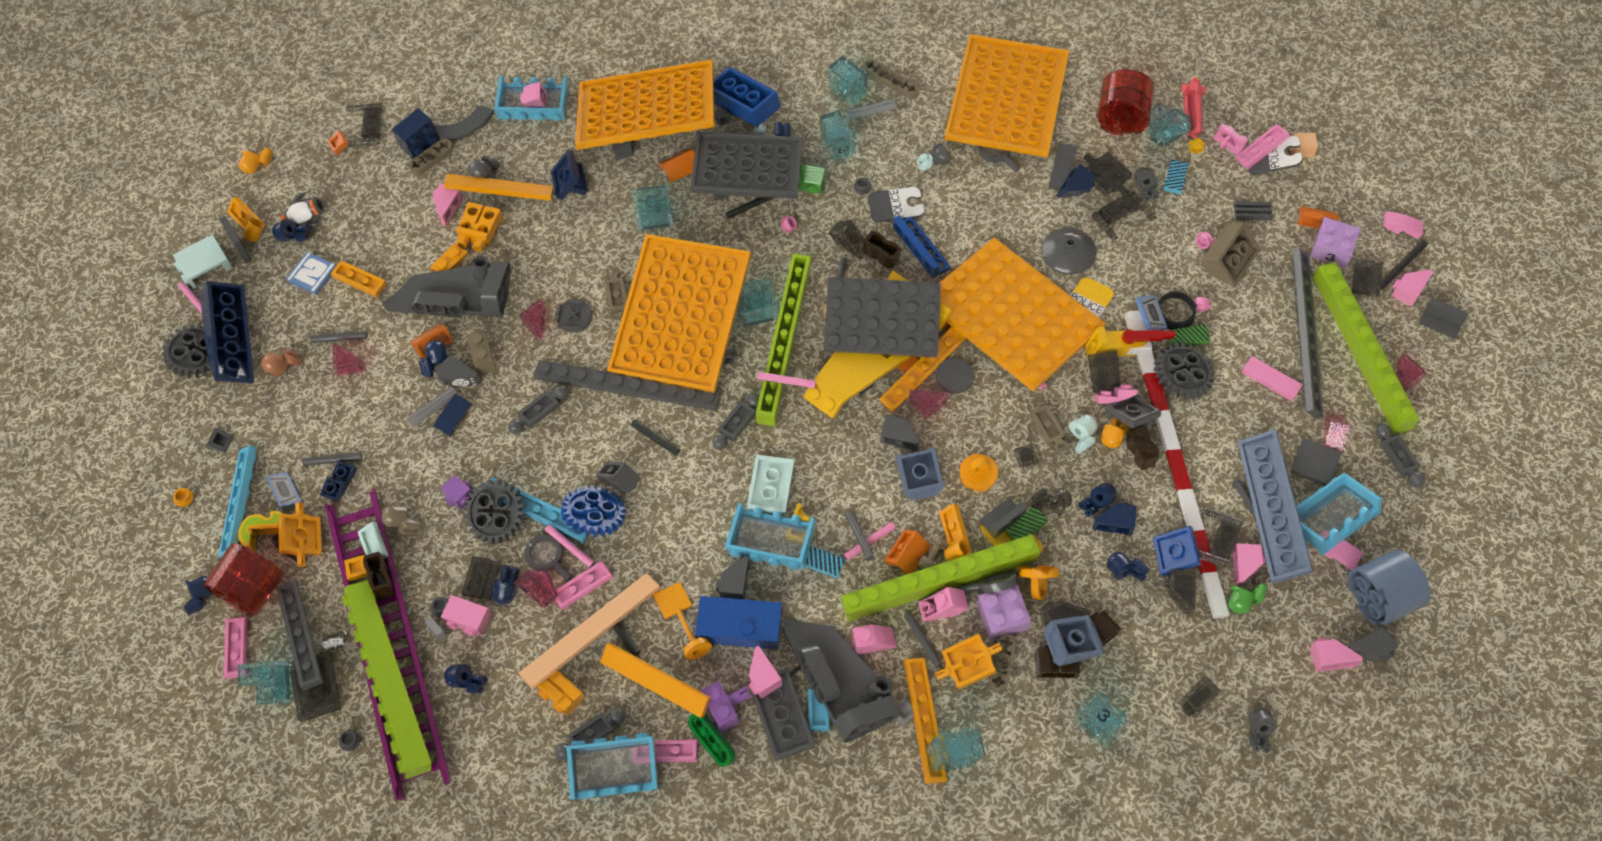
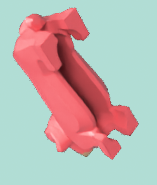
(1194, 105)

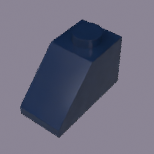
(1077, 183)
(1117, 519)

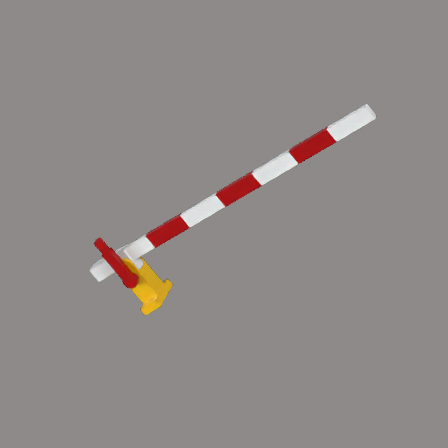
(1137, 341)

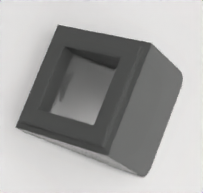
(219, 440)

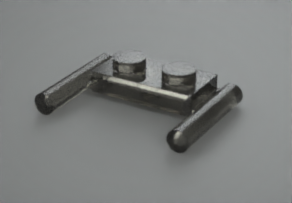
(370, 124)
(1119, 209)
(1224, 539)

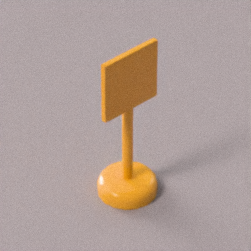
(674, 601)

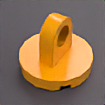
(978, 472)
(1039, 578)

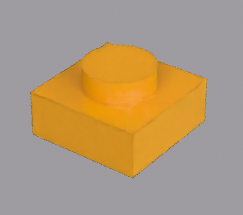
(355, 568)

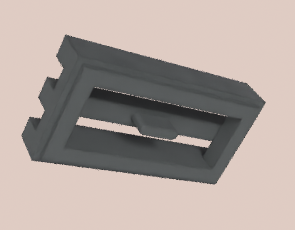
(1253, 208)

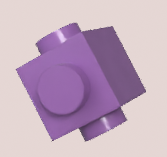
(456, 492)

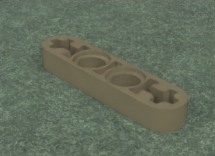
(892, 77)

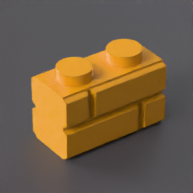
(561, 693)

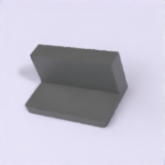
(1443, 318)
(1002, 517)

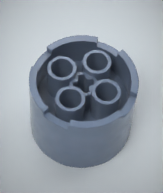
(1389, 587)

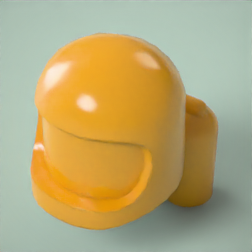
(251, 162)
(1114, 434)

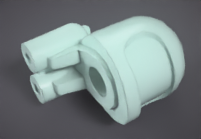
(1083, 430)

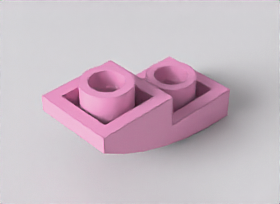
(1399, 222)
(1121, 393)
(1346, 554)

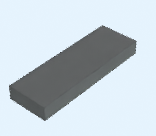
(1062, 165)

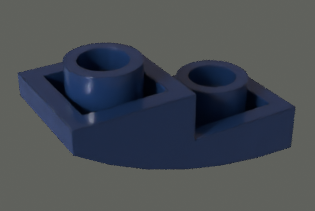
(452, 414)
(338, 483)

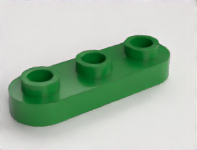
(712, 739)

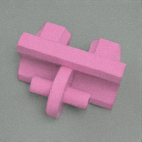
(1230, 139)

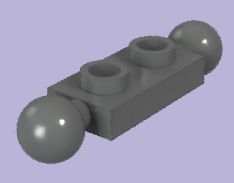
(538, 409)
(736, 421)
(1400, 455)
(594, 729)

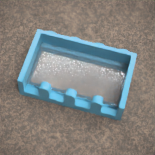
(510, 107)
(1337, 512)
(770, 537)
(612, 766)

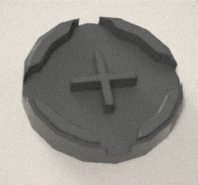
(573, 315)
(954, 375)

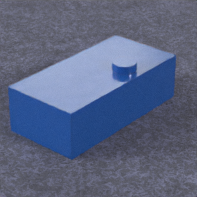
(745, 97)
(739, 622)

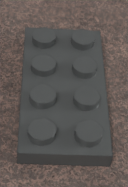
(784, 720)

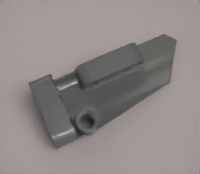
(457, 291)
(841, 680)

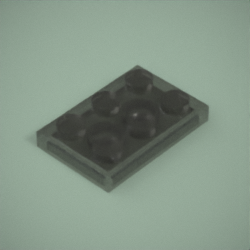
(320, 698)

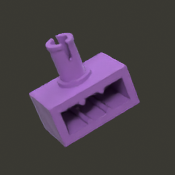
(722, 705)

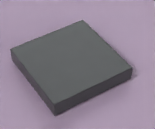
(235, 239)
(1133, 412)
(1315, 462)

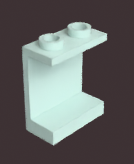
(200, 259)

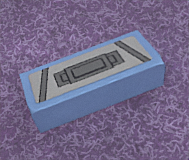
(1151, 313)
(283, 490)

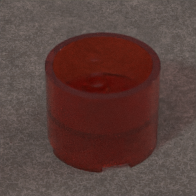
(1125, 102)
(243, 579)

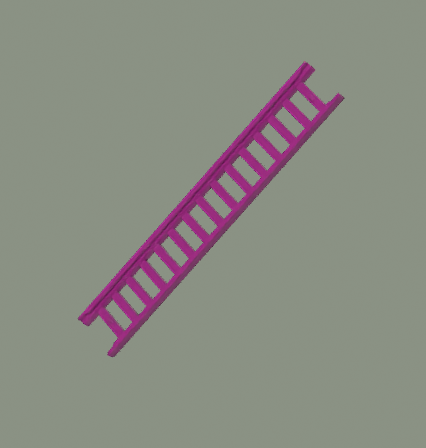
(339, 540)

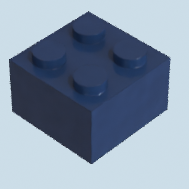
(415, 133)

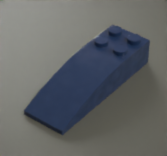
(227, 332)

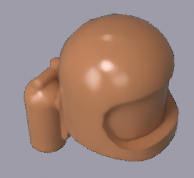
(277, 363)

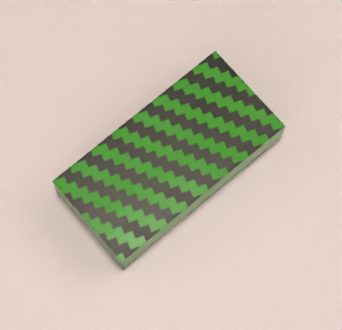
(1191, 335)
(1027, 524)

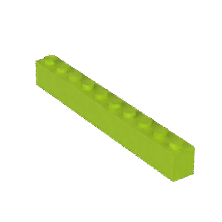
(784, 339)
(1365, 348)
(938, 577)
(387, 680)

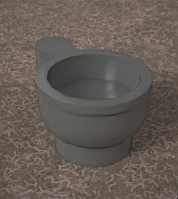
(940, 155)

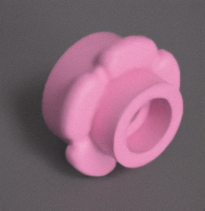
(789, 224)
(1204, 240)
(1202, 304)

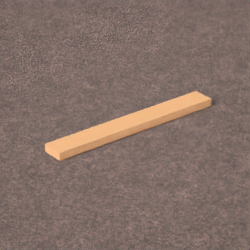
(588, 631)

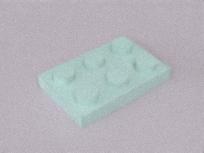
(770, 484)

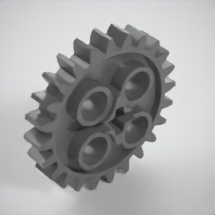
(190, 351)
(1184, 371)
(492, 530)

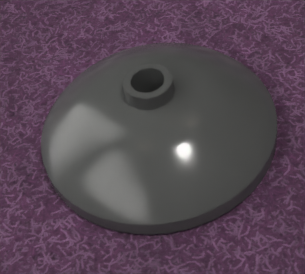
(1066, 257)

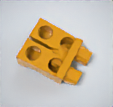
(478, 226)

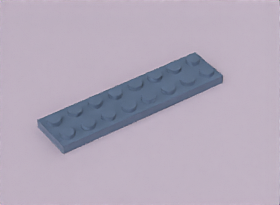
(1275, 507)

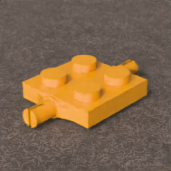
(299, 534)
(969, 661)

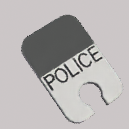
(1278, 159)
(891, 203)

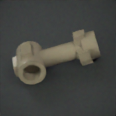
(938, 544)

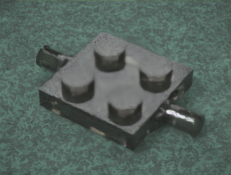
(1110, 174)

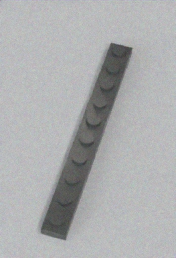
(1307, 336)
(625, 385)

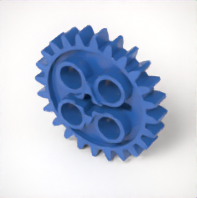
(593, 511)

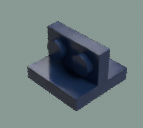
(568, 176)

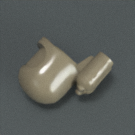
(397, 518)

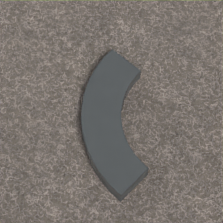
(466, 127)

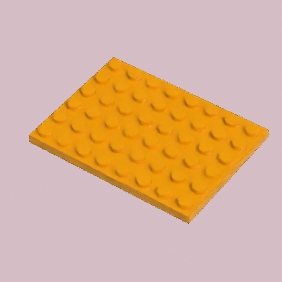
(1007, 95)
(645, 104)
(680, 312)
(1016, 314)

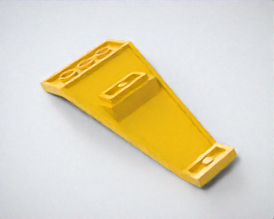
(852, 372)

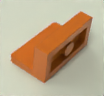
(678, 165)
(1313, 217)
(438, 332)
(907, 551)

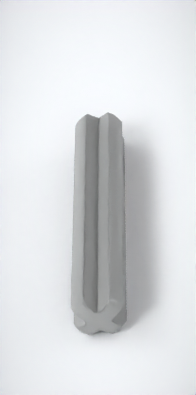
(872, 109)
(432, 406)

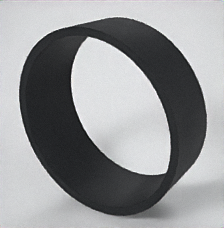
(1187, 323)

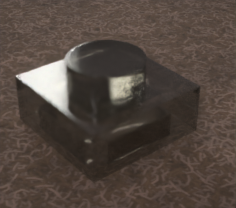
(1025, 456)
(334, 641)

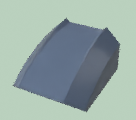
(920, 474)
(1073, 640)

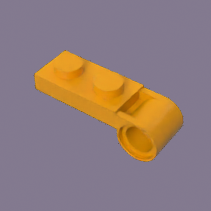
(246, 219)
(955, 533)

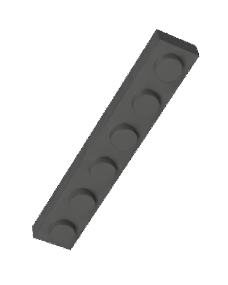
(299, 635)

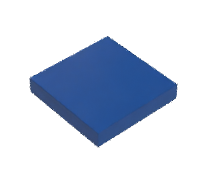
(1176, 550)

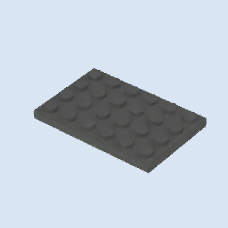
(747, 165)
(882, 317)

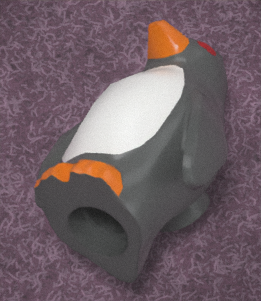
(304, 210)

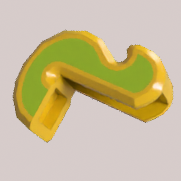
(257, 525)

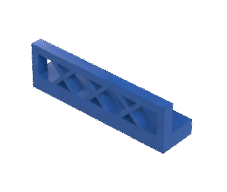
(919, 249)

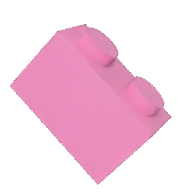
(466, 615)

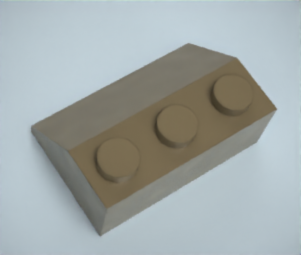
(1231, 253)

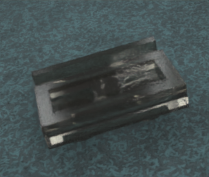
(1367, 277)
(1104, 371)
(481, 578)

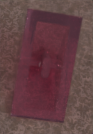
(534, 318)
(345, 362)
(1409, 372)
(927, 402)
(1335, 432)
(538, 586)

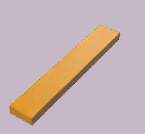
(498, 187)
(921, 370)
(655, 680)
(923, 714)

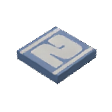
(311, 273)

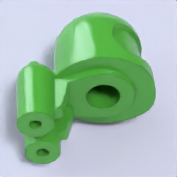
(1242, 599)

